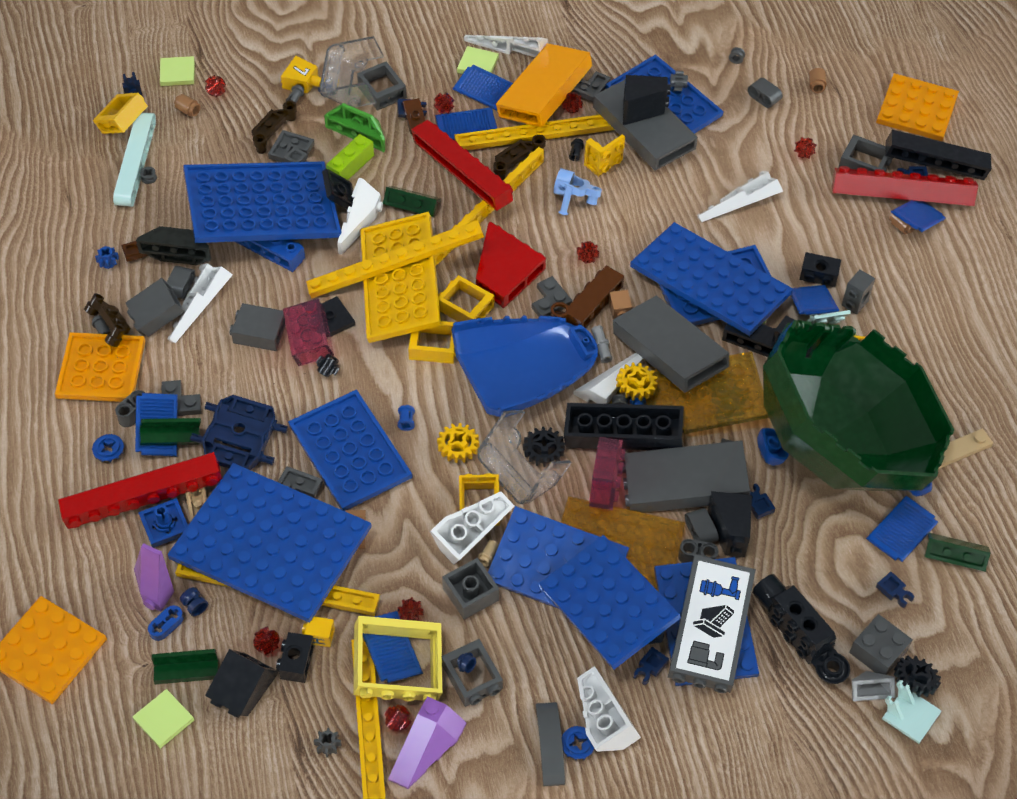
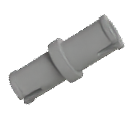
(602, 344)

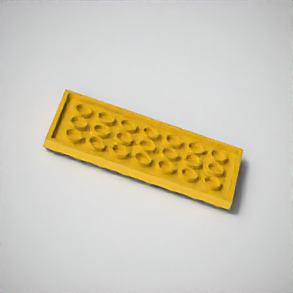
(404, 297)

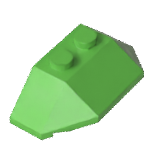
(353, 122)

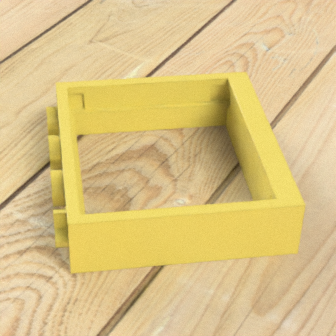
(398, 628)

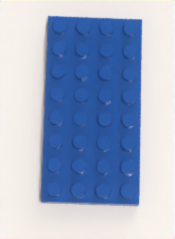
(711, 278)

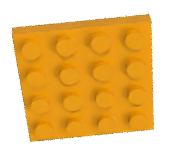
(917, 107)
(99, 370)
(48, 649)

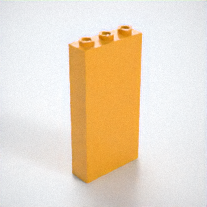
(544, 85)

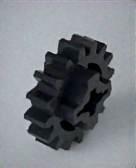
(543, 446)
(917, 675)

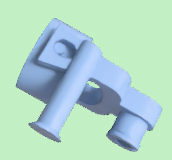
(564, 187)

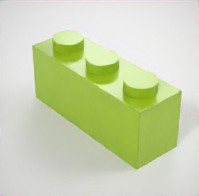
(352, 157)

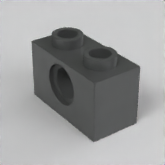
(858, 291)

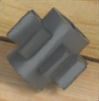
(678, 80)
(327, 737)

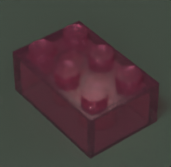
(308, 331)
(605, 473)

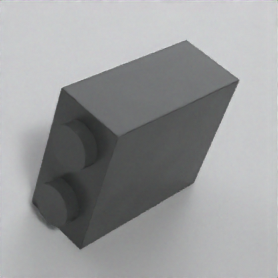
(154, 307)
(258, 327)

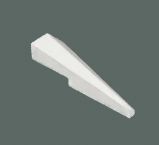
(505, 44)
(751, 192)
(203, 291)
(603, 387)

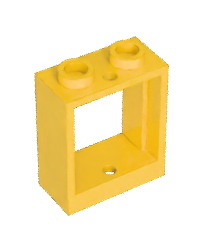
(120, 113)
(453, 311)
(432, 354)
(471, 481)

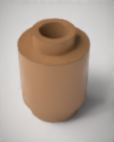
(817, 80)
(187, 105)
(901, 225)

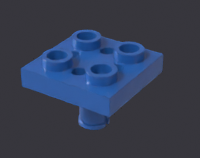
(161, 519)

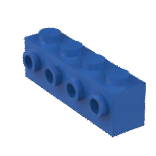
(282, 252)

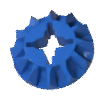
(111, 441)
(568, 741)

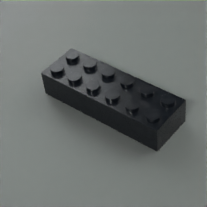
(637, 425)

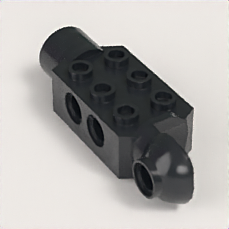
(802, 628)

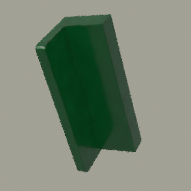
(410, 200)
(168, 431)
(957, 552)
(185, 666)

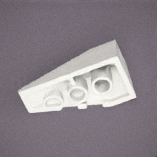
(361, 214)
(465, 528)
(604, 717)

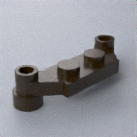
(271, 123)
(516, 153)
(112, 318)

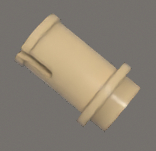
(488, 553)

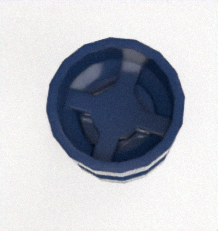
(194, 602)

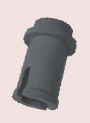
(297, 92)
(100, 325)

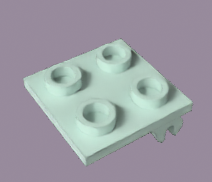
(833, 318)
(910, 713)

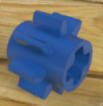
(107, 257)

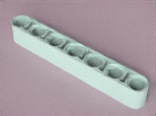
(134, 160)

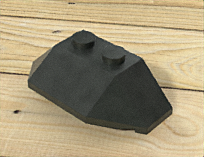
(173, 246)

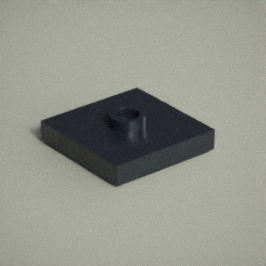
(338, 188)
(337, 316)

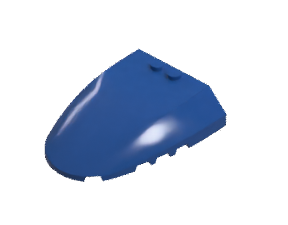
(521, 359)

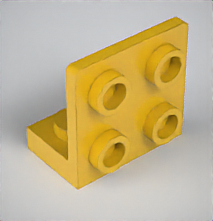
(600, 158)

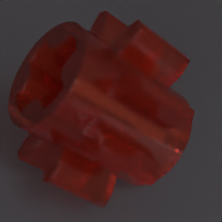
(215, 86)
(572, 102)
(444, 103)
(805, 152)
(587, 252)
(408, 605)
(266, 640)
(397, 717)

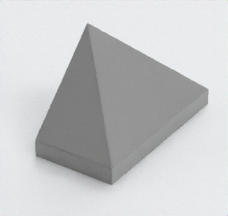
(872, 686)

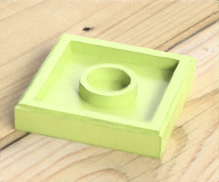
(478, 57)
(177, 71)
(163, 718)

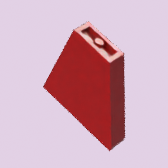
(507, 265)

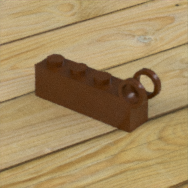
(592, 299)

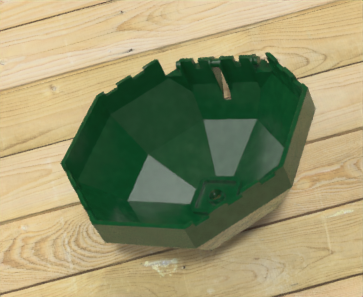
(854, 409)

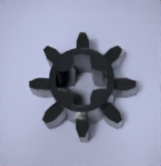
(327, 365)

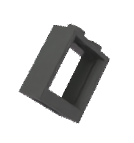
(395, 92)
(867, 147)
(475, 695)

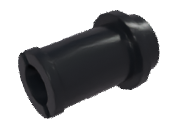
(577, 145)

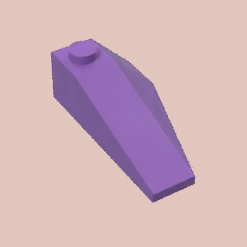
(153, 578)
(430, 736)

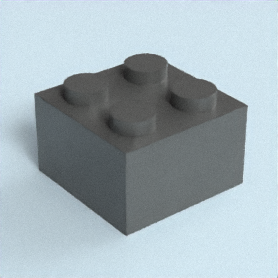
(470, 588)
(880, 645)

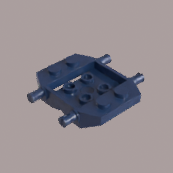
(235, 412)

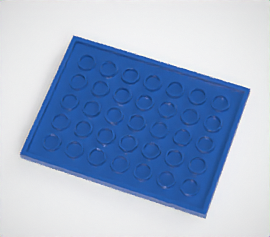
(259, 202)
(270, 542)

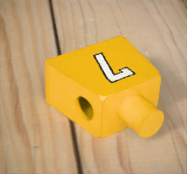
(300, 73)

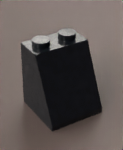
(644, 97)
(732, 521)
(240, 683)

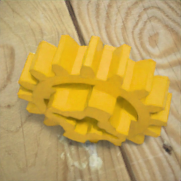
(636, 381)
(458, 442)

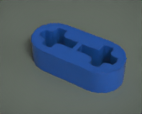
(165, 623)

